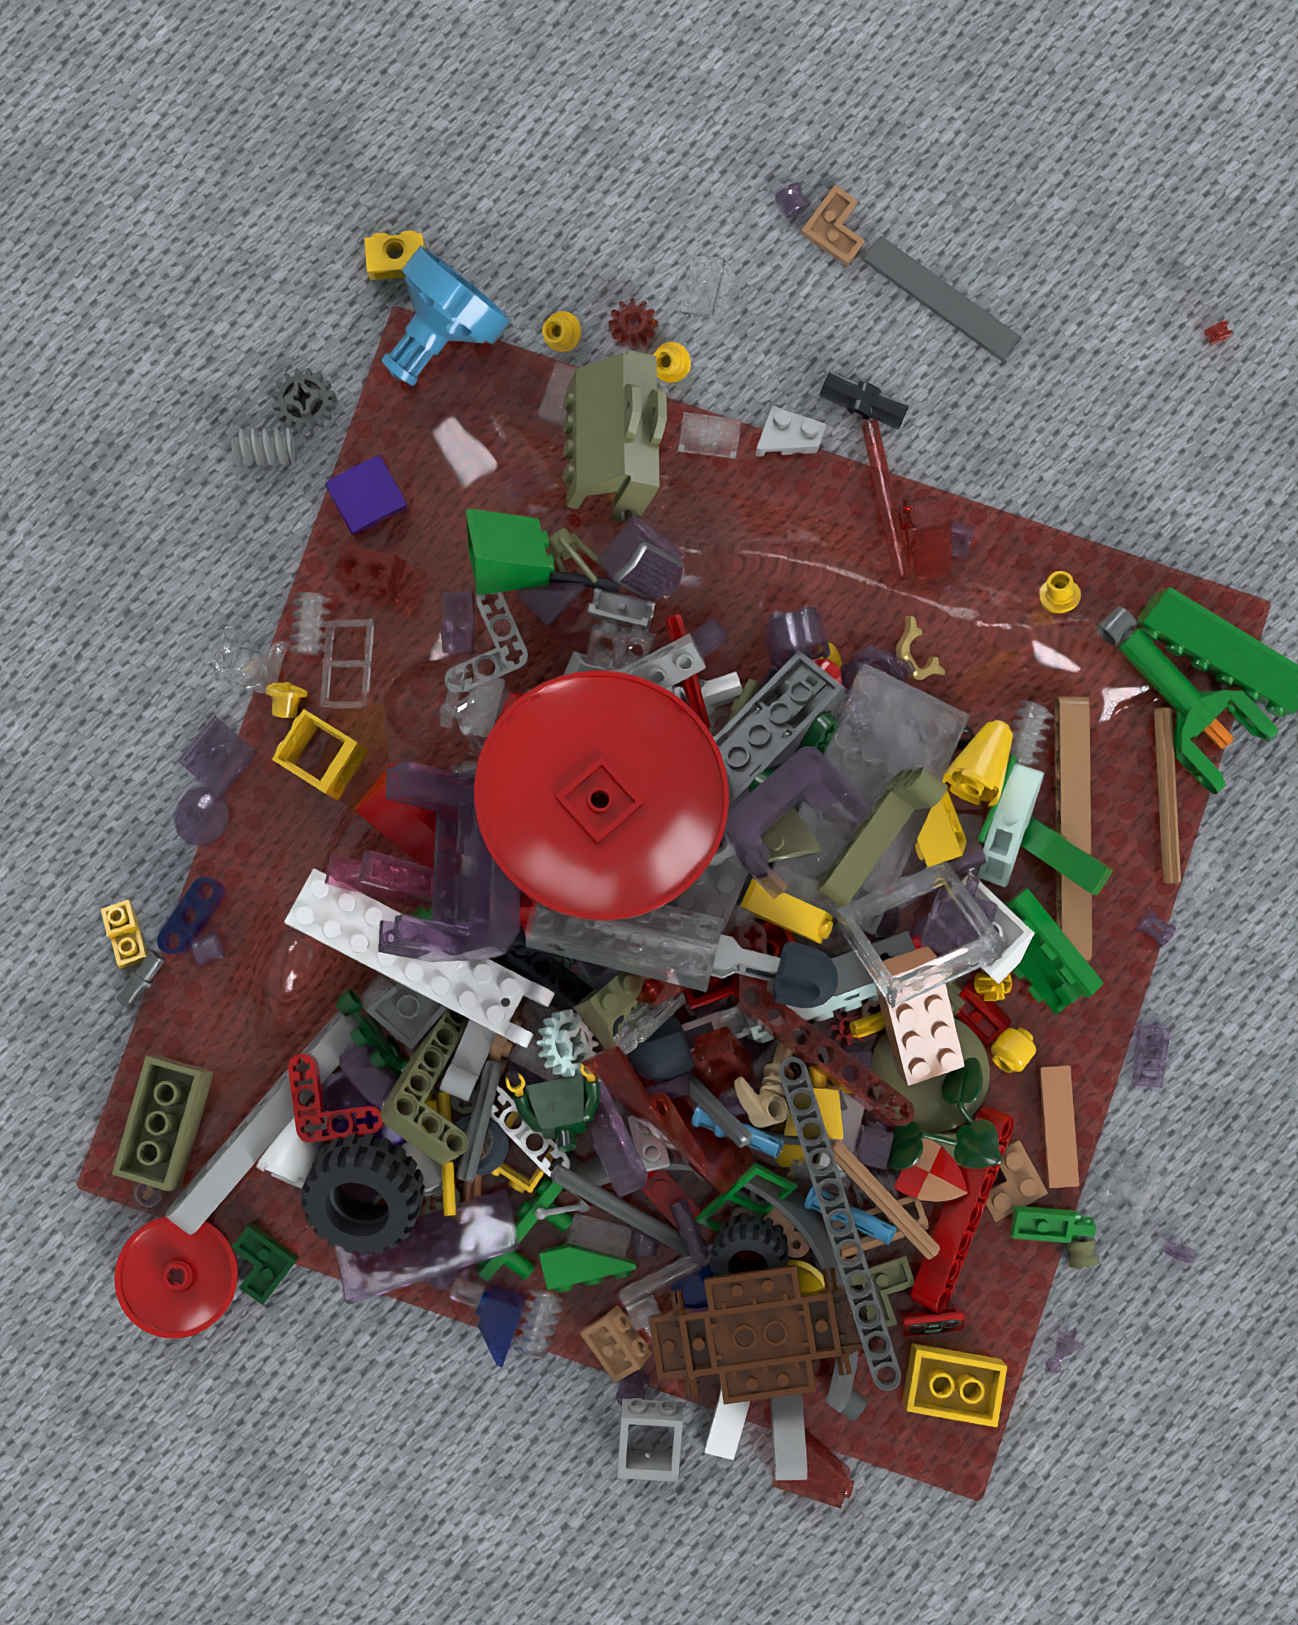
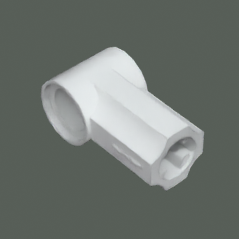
(719, 691)

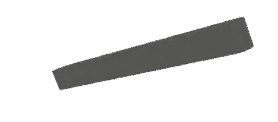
(838, 1237)

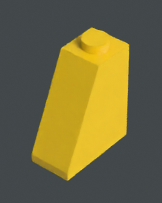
(788, 913)

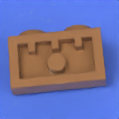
(616, 1344)

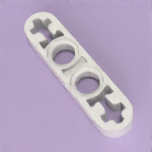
(520, 1134)

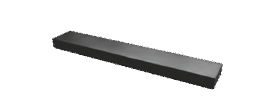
(941, 298)

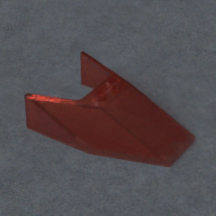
(670, 1120)

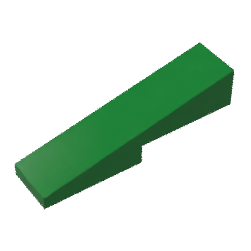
(1065, 856)

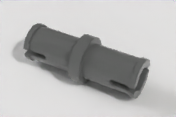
(141, 979)

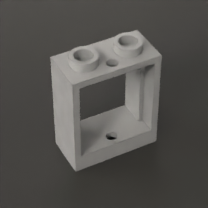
(650, 1464)

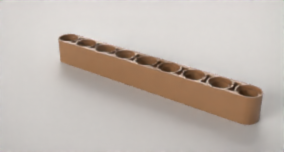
(1073, 814)

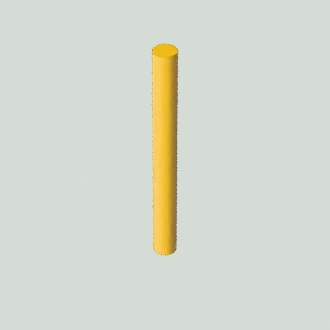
(447, 1169)

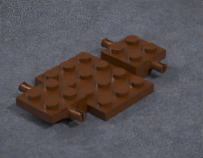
(757, 1334)

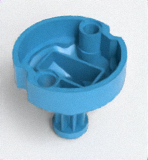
(445, 311)

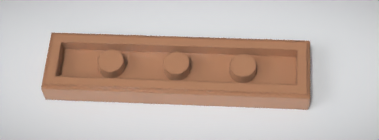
(1059, 1126)

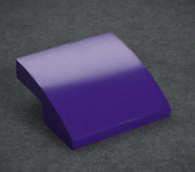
(365, 494)

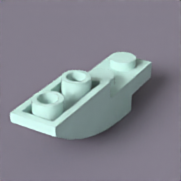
(1009, 824)

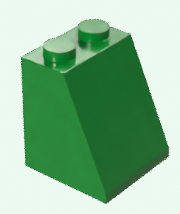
(507, 551)

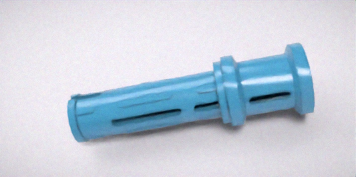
(760, 1140)
(864, 1222)

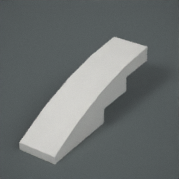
(726, 1428)

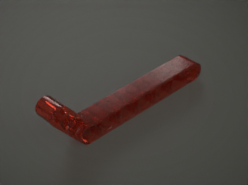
(814, 1040)

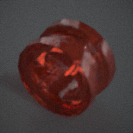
(1218, 332)

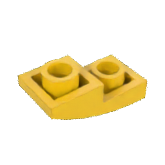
(124, 933)

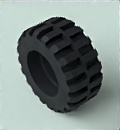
(356, 1224)

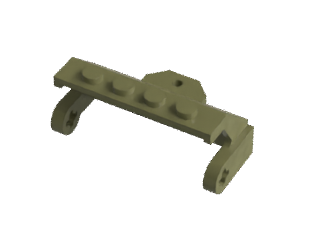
(614, 433)

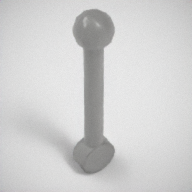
(541, 1213)

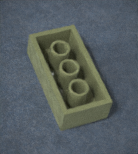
(163, 1123)

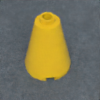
(981, 765)

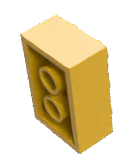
(954, 1385)

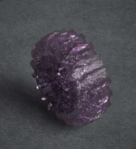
(369, 1081)

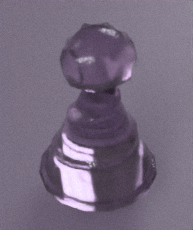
(1065, 1346)

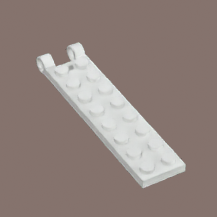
(471, 988)

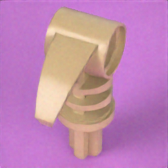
(770, 1104)

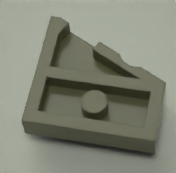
(790, 837)

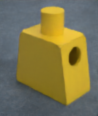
(829, 1105)

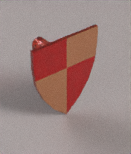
(933, 1176)

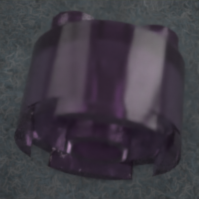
(794, 632)

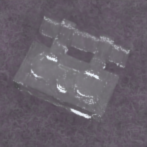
(481, 704)

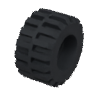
(748, 1234)

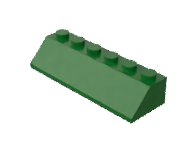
(1222, 650)

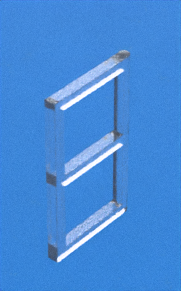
(328, 664)

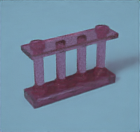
(383, 878)

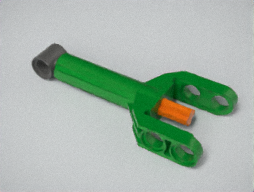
(1194, 709)

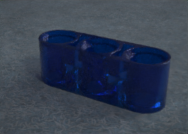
(177, 922)

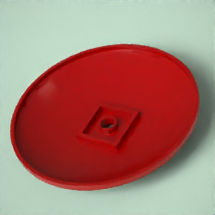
(611, 739)

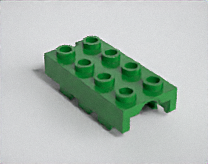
(1051, 961)

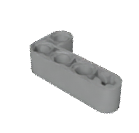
(469, 1059)
(788, 1438)

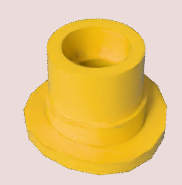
(562, 331)
(672, 362)
(1059, 593)
(285, 699)

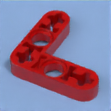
(316, 1111)

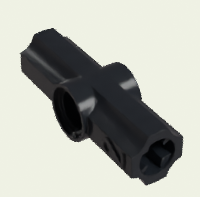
(864, 399)

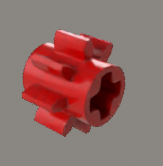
(840, 1027)

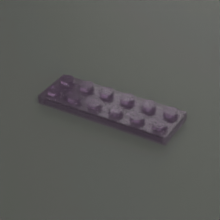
(433, 1247)

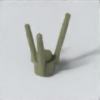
(566, 545)

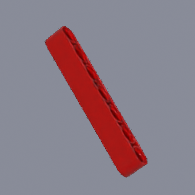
(958, 1224)

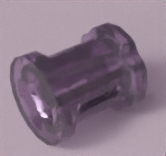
(1149, 919)

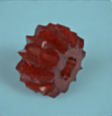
(638, 332)

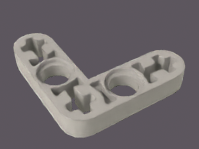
(499, 654)

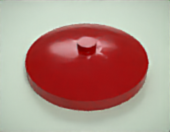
(176, 1280)

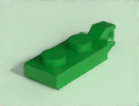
(1049, 1224)

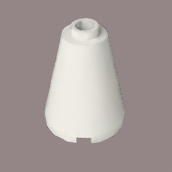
(290, 1156)

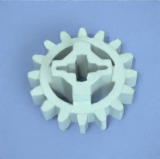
(566, 1043)

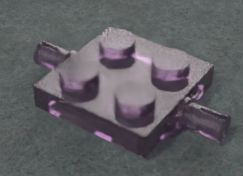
(948, 925)

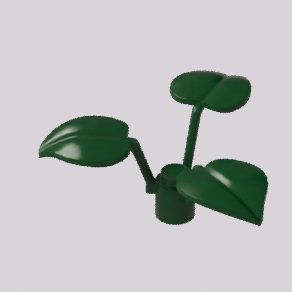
(975, 1143)

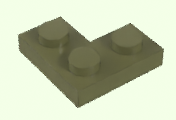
(887, 1278)

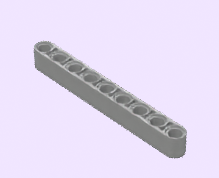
(257, 1130)

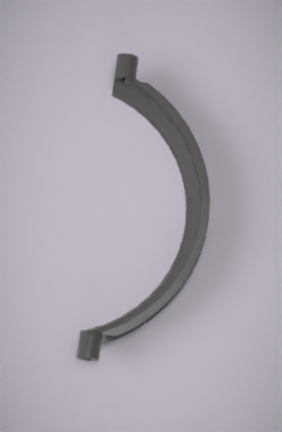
(810, 1225)

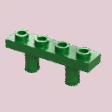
(546, 1192)

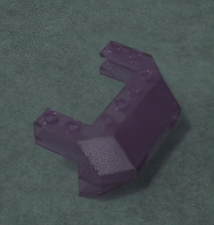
(472, 899)

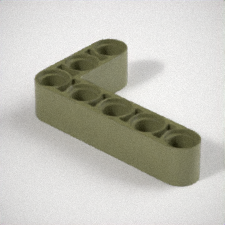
(906, 792)
(411, 1101)

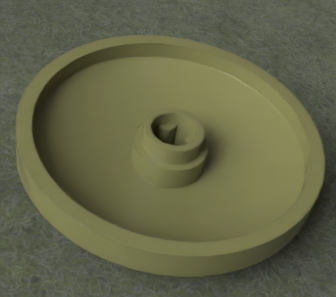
(931, 1109)

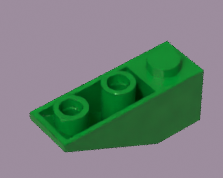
(576, 1264)

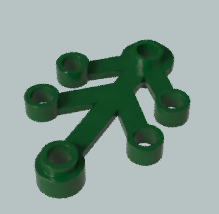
(388, 1050)

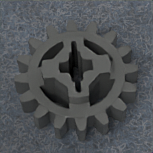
(315, 398)

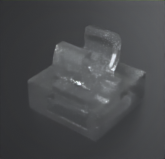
(467, 1292)
(640, 1312)

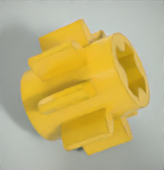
(988, 987)

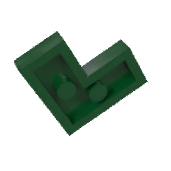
(270, 1259)

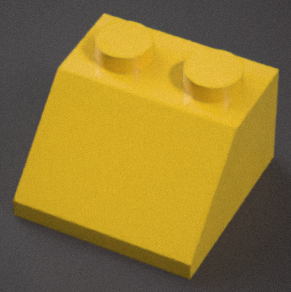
(941, 834)

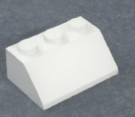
(1011, 929)

